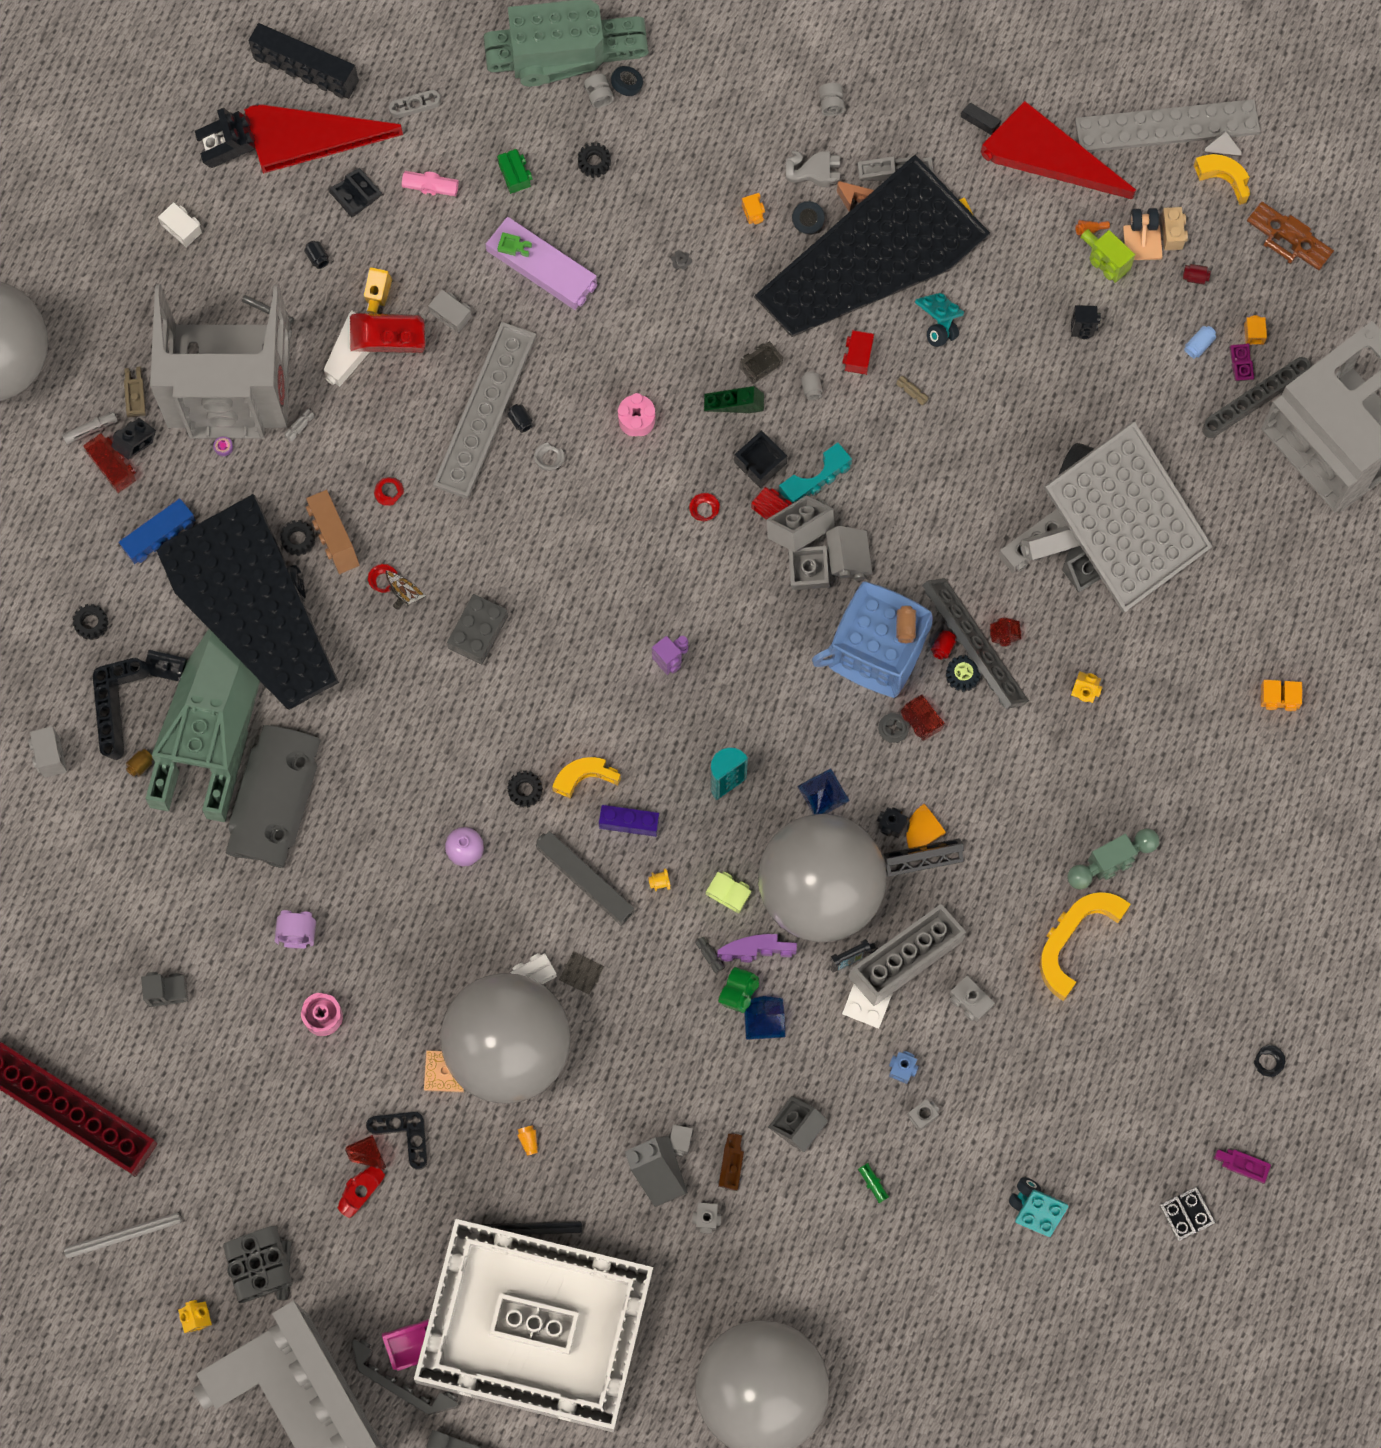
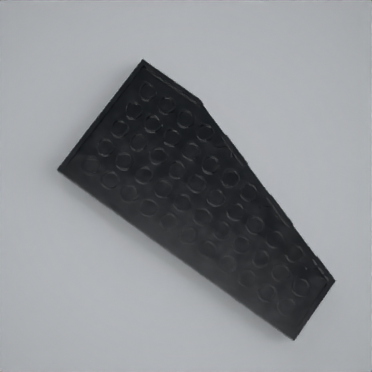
(882, 246)
(245, 594)

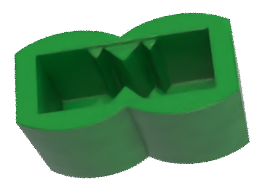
(738, 990)

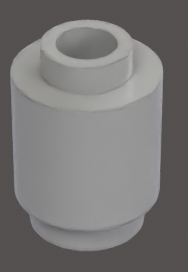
(811, 385)

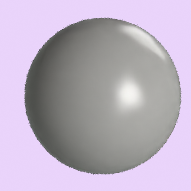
(21, 341)
(822, 878)
(505, 1038)
(762, 1386)

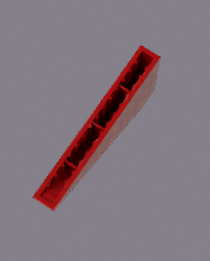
(298, 136)
(1039, 147)

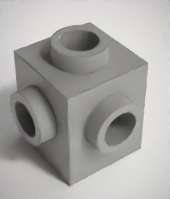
(710, 1211)

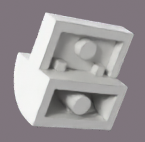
(861, 1009)

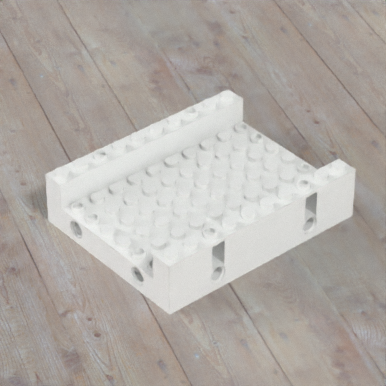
(533, 1325)

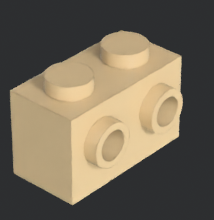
(1173, 228)

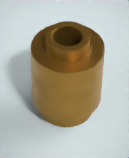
(139, 763)

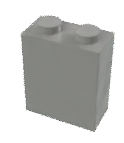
(849, 553)

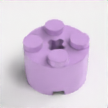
(295, 929)

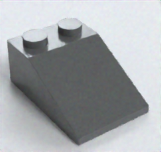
(657, 1170)

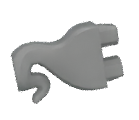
(814, 169)

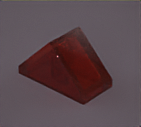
(366, 1153)

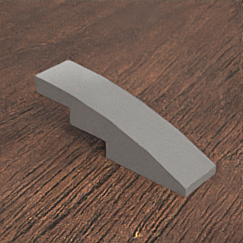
(883, 168)

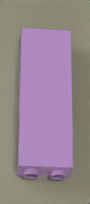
(545, 266)

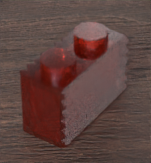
(922, 717)

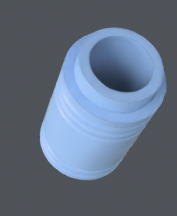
(1200, 341)

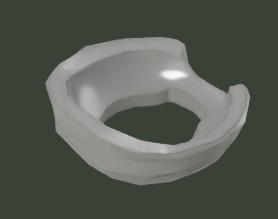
(541, 450)

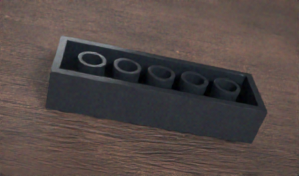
(303, 61)

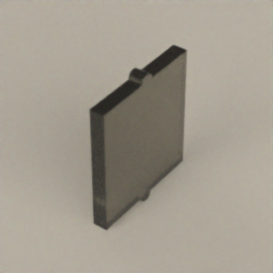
(581, 973)

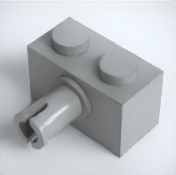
(971, 999)

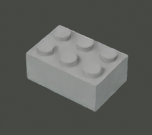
(800, 523)

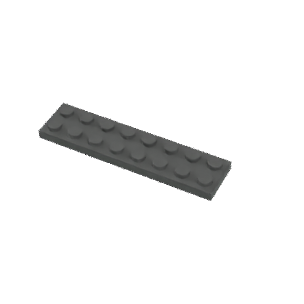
(975, 643)

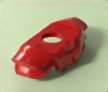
(350, 1202)

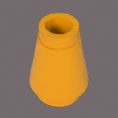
(528, 1139)

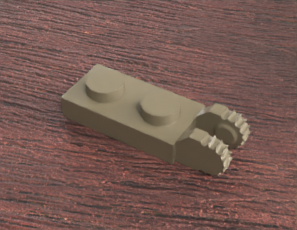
(134, 394)

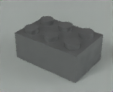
(477, 629)

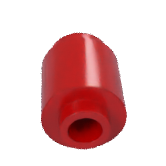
(943, 645)

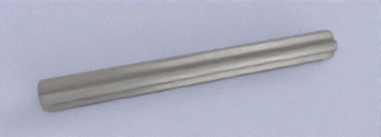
(122, 1235)

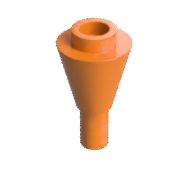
(1082, 226)

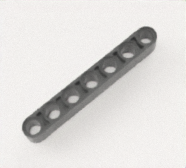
(1250, 404)

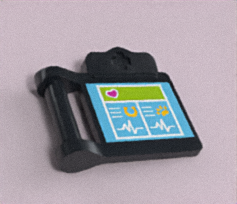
(852, 955)

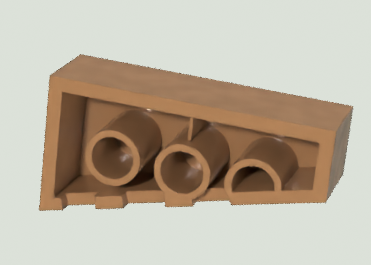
(332, 531)

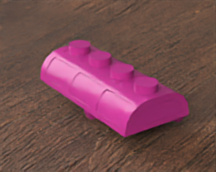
(405, 1344)

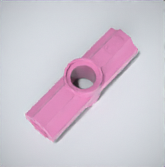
(430, 183)

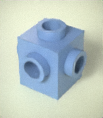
(900, 1073)

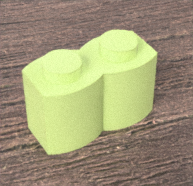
(728, 891)

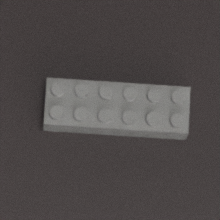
(907, 955)

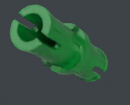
(873, 1183)

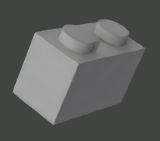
(450, 311)

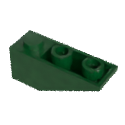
(735, 401)

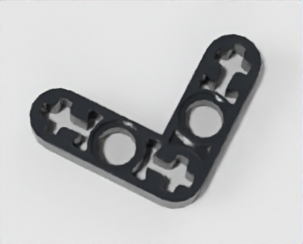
(412, 1131)

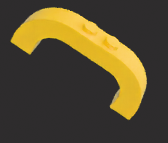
(1101, 903)

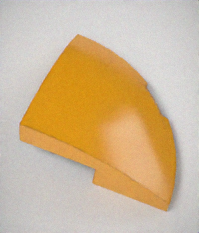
(923, 828)

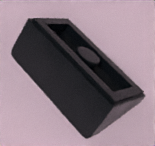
(980, 118)

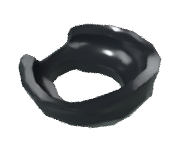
(1277, 1054)

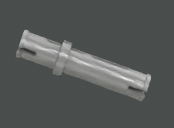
(91, 427)

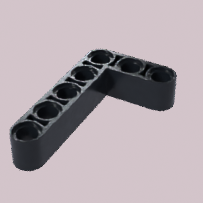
(112, 703)

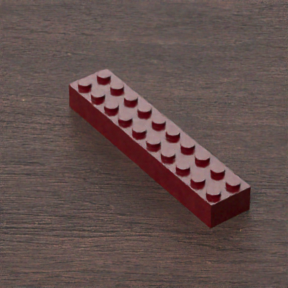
(73, 1112)

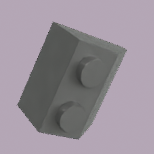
(798, 1123)

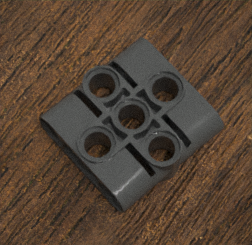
(266, 1246)

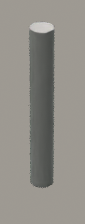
(256, 304)

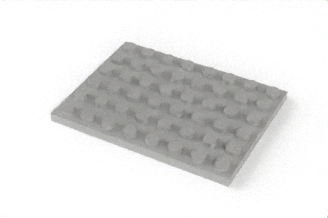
(1128, 516)

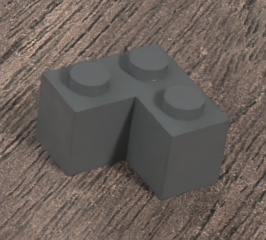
(164, 991)

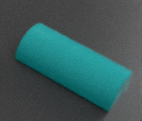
(727, 771)

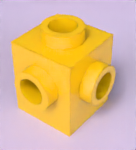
(1086, 687)
(194, 1316)

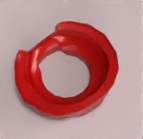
(704, 498)
(386, 500)
(375, 572)

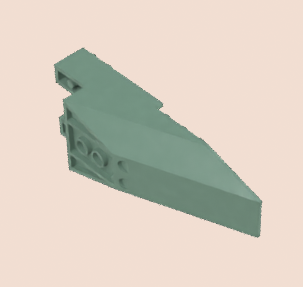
(205, 726)

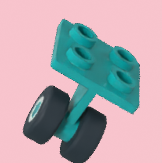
(943, 311)
(1037, 1209)

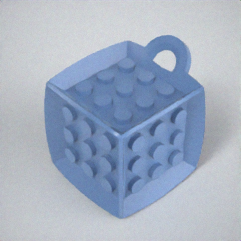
(867, 643)

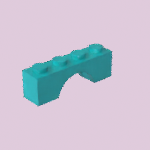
(835, 462)

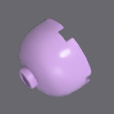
(464, 846)

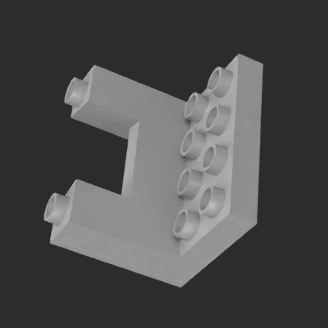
(298, 1382)

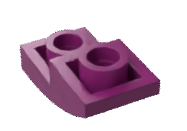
(1241, 362)

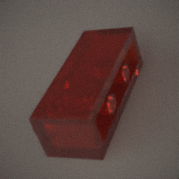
(110, 462)

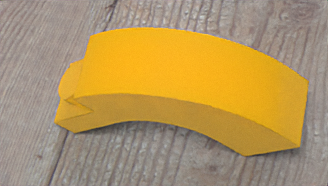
(1227, 169)
(581, 769)

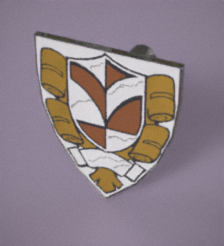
(403, 589)

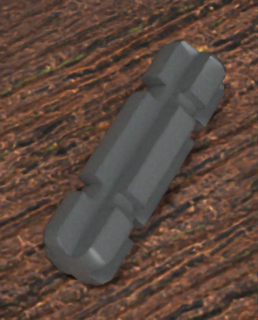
(709, 954)

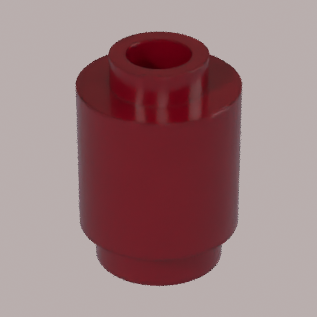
(1196, 274)

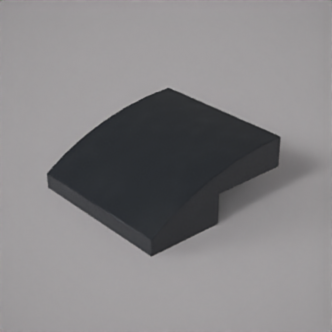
(355, 192)

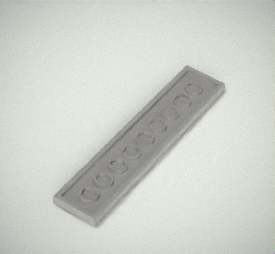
(1167, 125)
(484, 410)

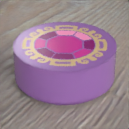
(223, 446)

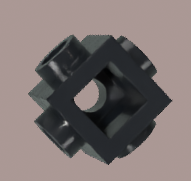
(896, 826)

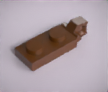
(731, 1163)

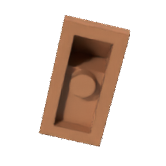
(851, 192)

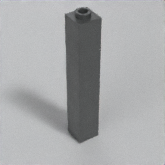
(584, 878)

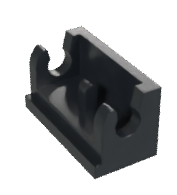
(166, 665)

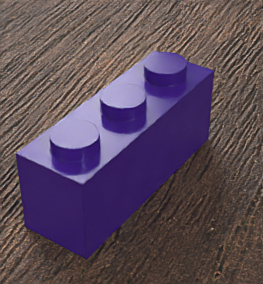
(629, 820)

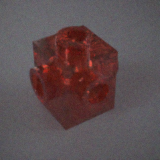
(1005, 631)

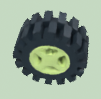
(965, 667)

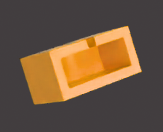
(1281, 696)

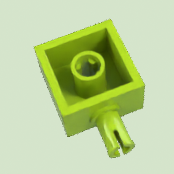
(1109, 254)

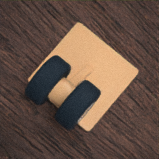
(1144, 235)

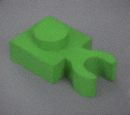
(511, 244)

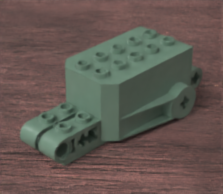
(562, 41)

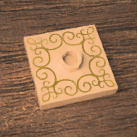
(437, 1074)

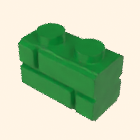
(513, 171)

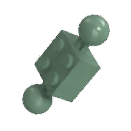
(1113, 857)

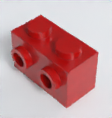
(859, 352)

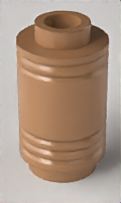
(906, 624)

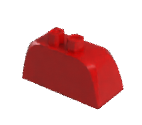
(387, 333)

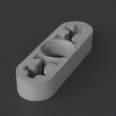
(417, 97)

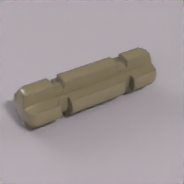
(912, 390)

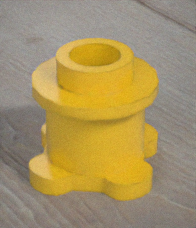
(659, 880)

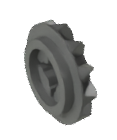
(888, 721)

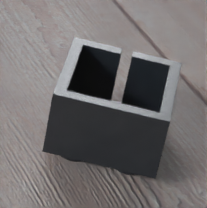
(760, 458)

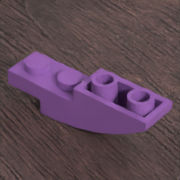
(747, 948)

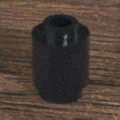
(316, 254)
(520, 418)

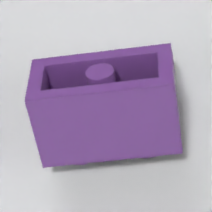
(668, 653)

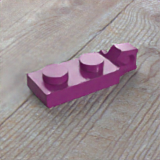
(1244, 1164)

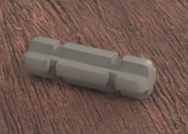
(299, 425)

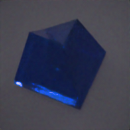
(823, 793)
(765, 1018)

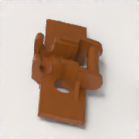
(1292, 231)

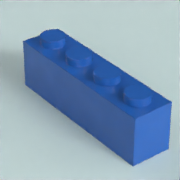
(157, 531)

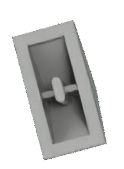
(1222, 144)

